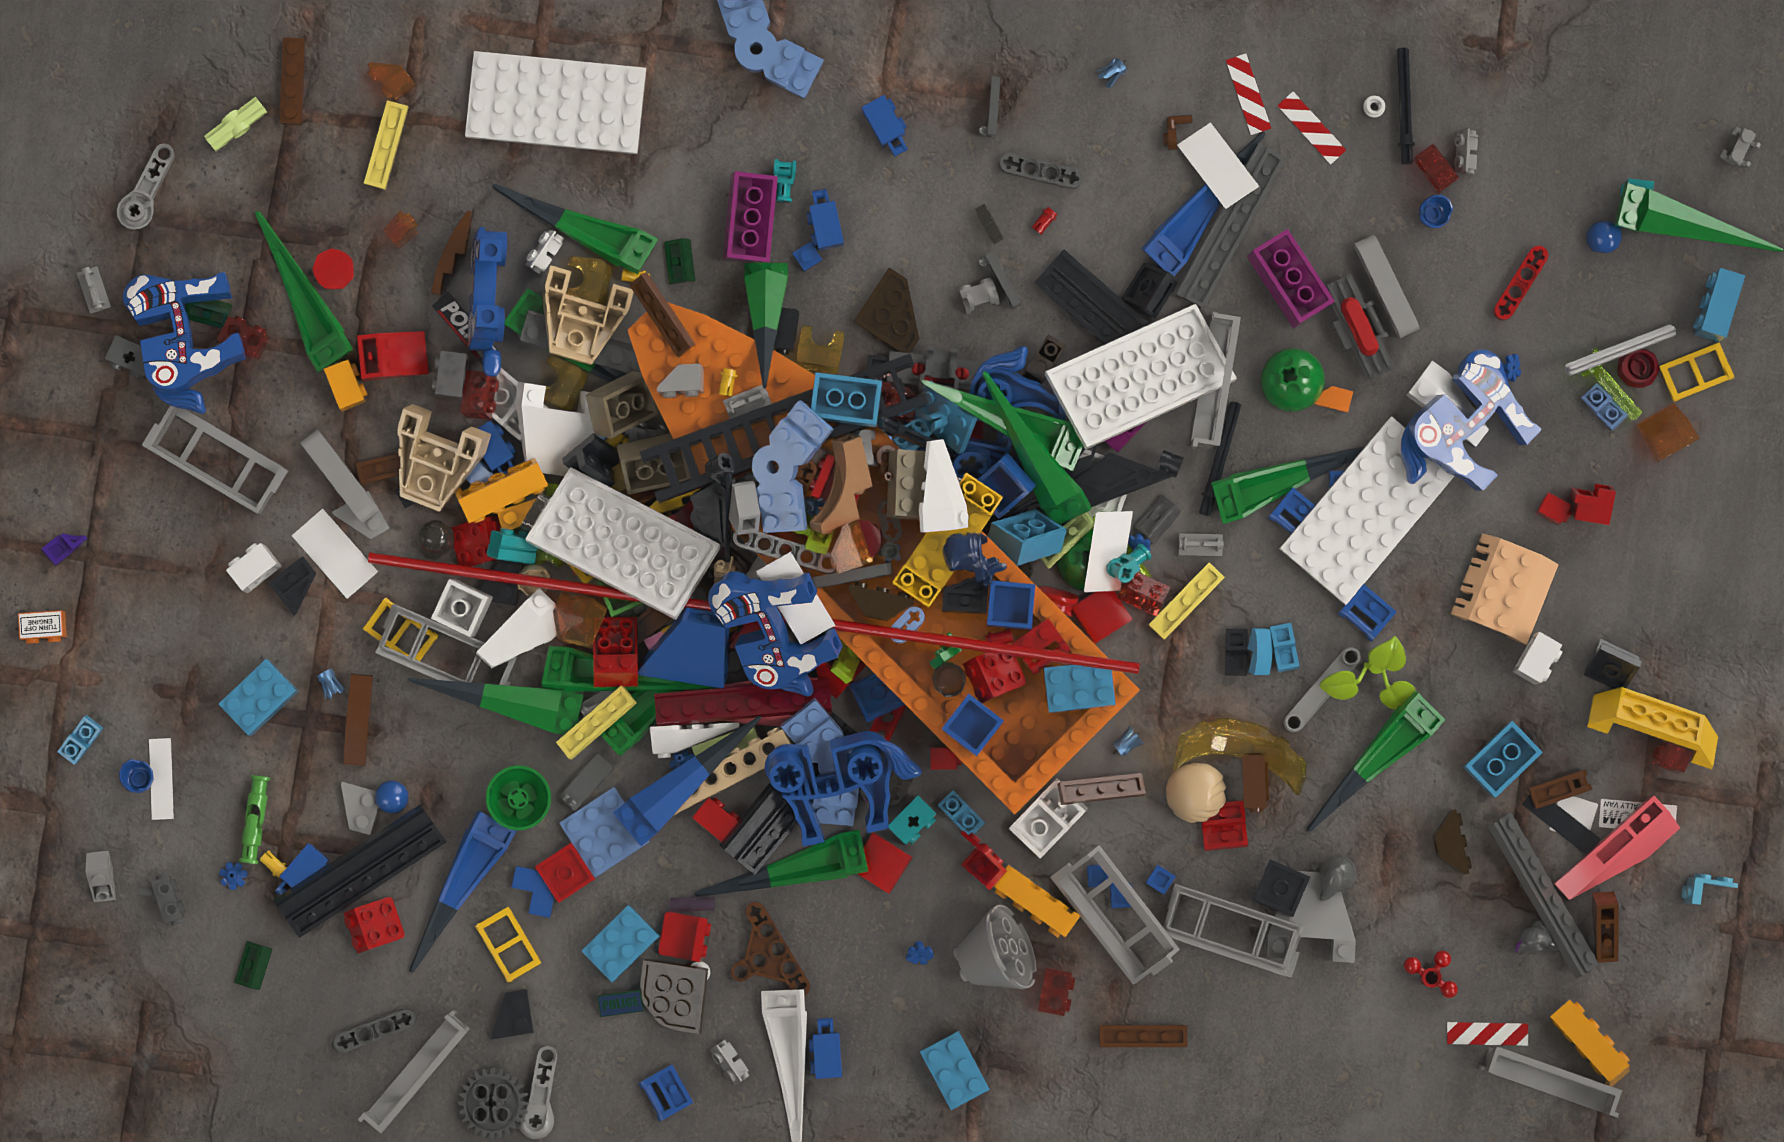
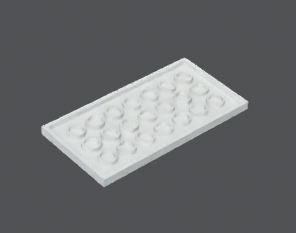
(555, 102)
(1139, 376)
(1363, 515)
(623, 543)

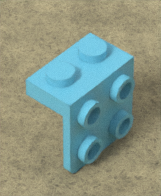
(1693, 890)

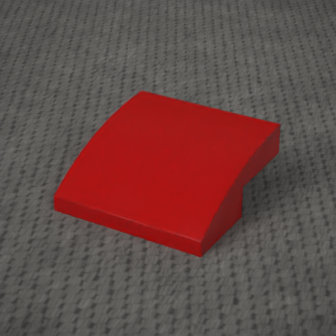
(1101, 614)
(1226, 828)
(884, 863)

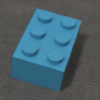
(1718, 305)
(846, 399)
(1027, 536)
(1078, 688)
(258, 697)
(1502, 759)
(620, 943)
(954, 1070)

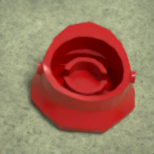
(333, 269)
(1062, 599)

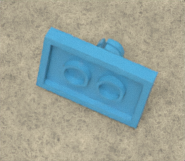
(946, 420)

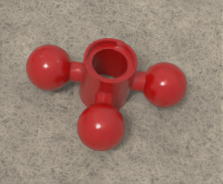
(1441, 959)

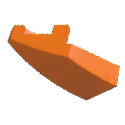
(1335, 398)

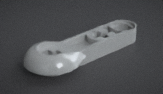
(144, 192)
(540, 1100)

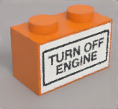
(42, 625)

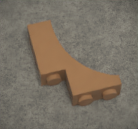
(850, 479)

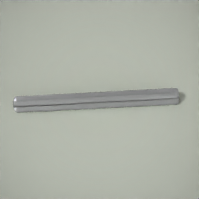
(1620, 350)

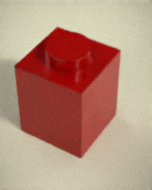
(1554, 509)
(943, 759)

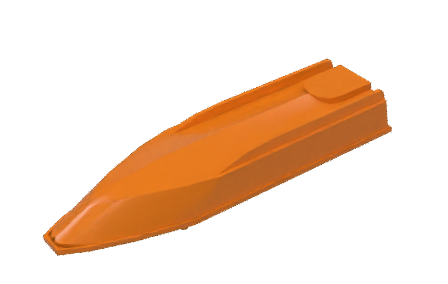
(1030, 741)

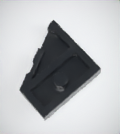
(293, 584)
(503, 592)
(966, 597)
(514, 1016)

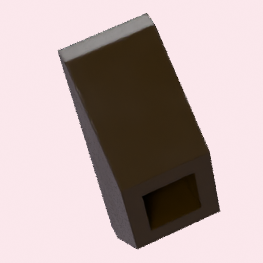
(1044, 359)
(879, 603)
(1450, 843)

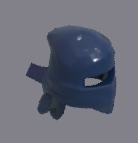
(965, 553)

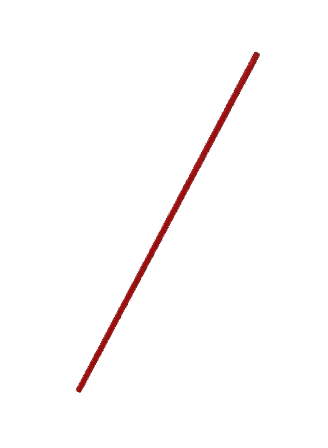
(840, 625)

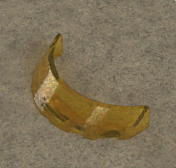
(1239, 737)

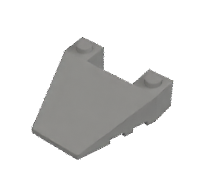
(1320, 920)

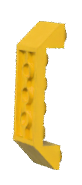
(926, 570)
(1655, 719)

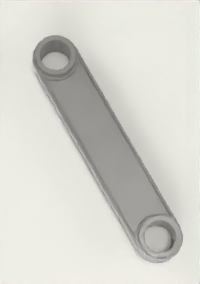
(1315, 695)

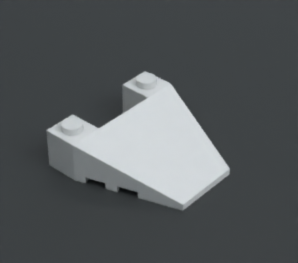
(550, 432)

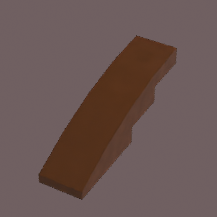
(455, 247)
(358, 719)

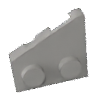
(371, 528)
(359, 807)

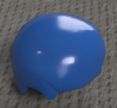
(1435, 211)
(1604, 237)
(136, 776)
(391, 797)

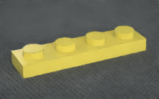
(386, 145)
(1186, 601)
(596, 722)

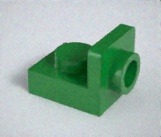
(944, 654)

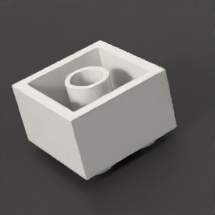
(253, 567)
(462, 607)
(1537, 658)

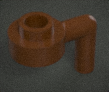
(1170, 137)
(883, 475)

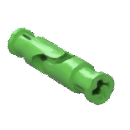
(252, 831)

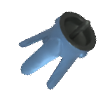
(1115, 67)
(812, 505)
(890, 551)
(329, 683)
(1127, 742)

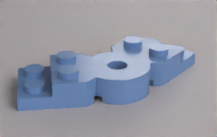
(781, 61)
(791, 444)
(816, 728)

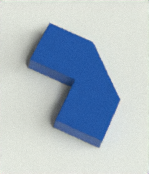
(1096, 876)
(542, 897)

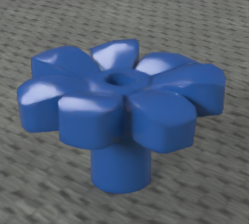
(1511, 367)
(1134, 541)
(680, 759)
(238, 875)
(919, 953)

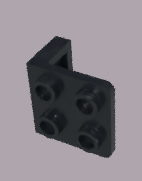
(786, 331)

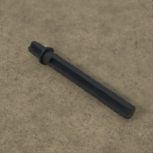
(1406, 136)
(895, 428)
(1220, 457)

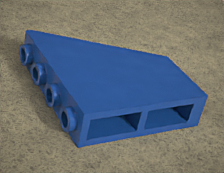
(690, 651)

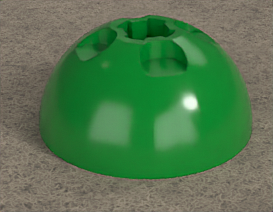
(1302, 386)
(1071, 566)
(518, 785)

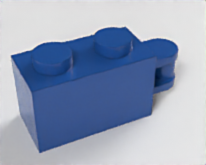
(885, 124)
(825, 222)
(498, 452)
(304, 865)
(826, 1051)

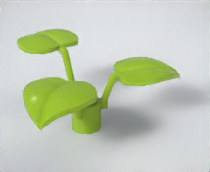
(1385, 656)

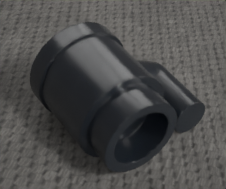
(734, 663)

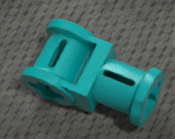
(786, 175)
(1128, 564)

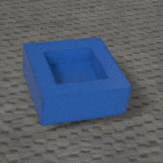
(807, 256)
(1160, 879)

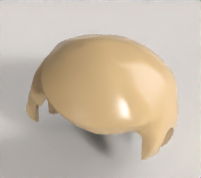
(1195, 792)

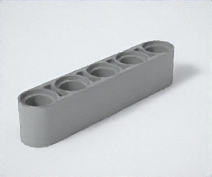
(1386, 286)
(339, 476)
(777, 543)

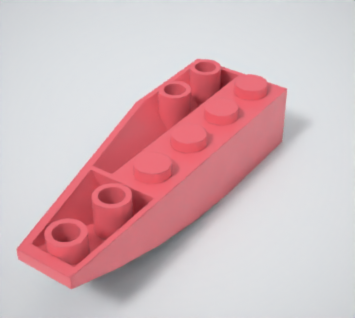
(1622, 848)

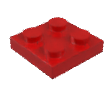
(565, 872)

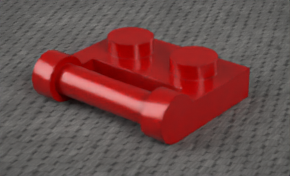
(1041, 637)

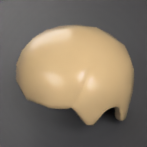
(534, 570)

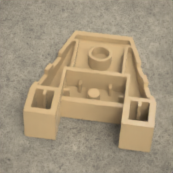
(578, 326)
(433, 465)

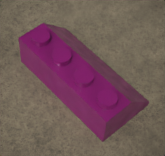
(750, 217)
(1290, 278)

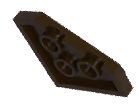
(890, 313)

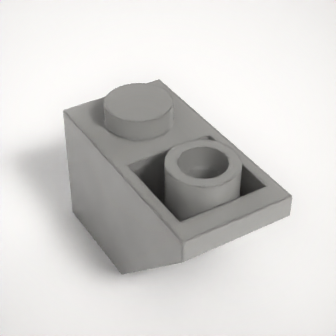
(686, 379)
(744, 508)
(100, 876)

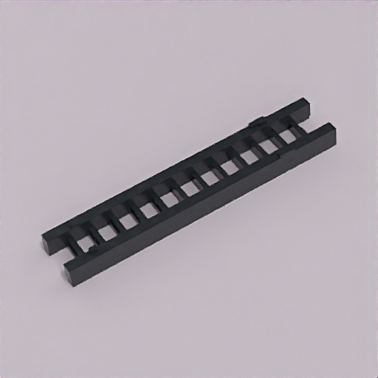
(767, 413)

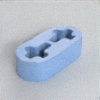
(902, 621)

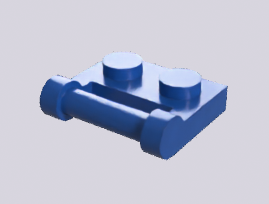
(1294, 504)
(1372, 607)
(671, 1087)

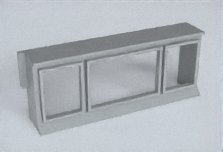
(1212, 406)
(157, 432)
(410, 661)
(1100, 925)
(1291, 957)
(416, 1073)
(1552, 1080)

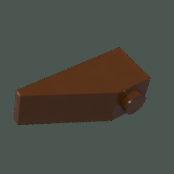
(1606, 926)

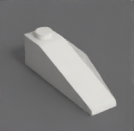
(1436, 382)
(943, 499)
(523, 631)
(678, 738)

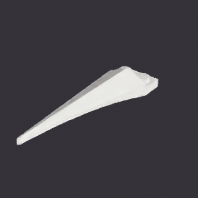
(786, 1028)

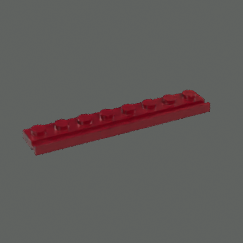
(734, 703)

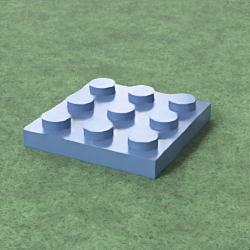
(600, 834)

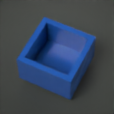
(1008, 481)
(1011, 605)
(972, 725)

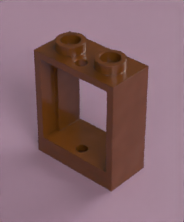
(1255, 781)

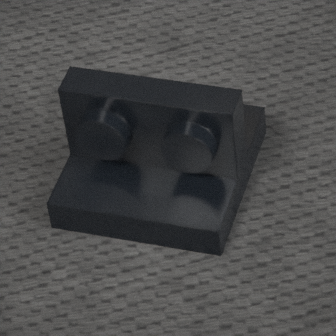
(1150, 289)
(594, 458)
(1612, 665)
(1281, 888)

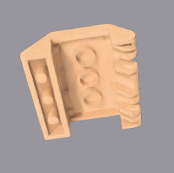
(1506, 588)

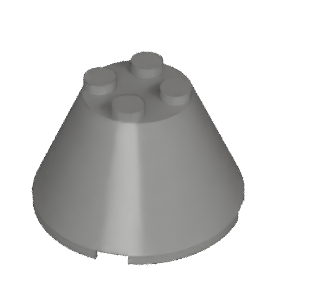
(997, 952)

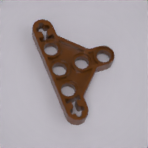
(763, 945)

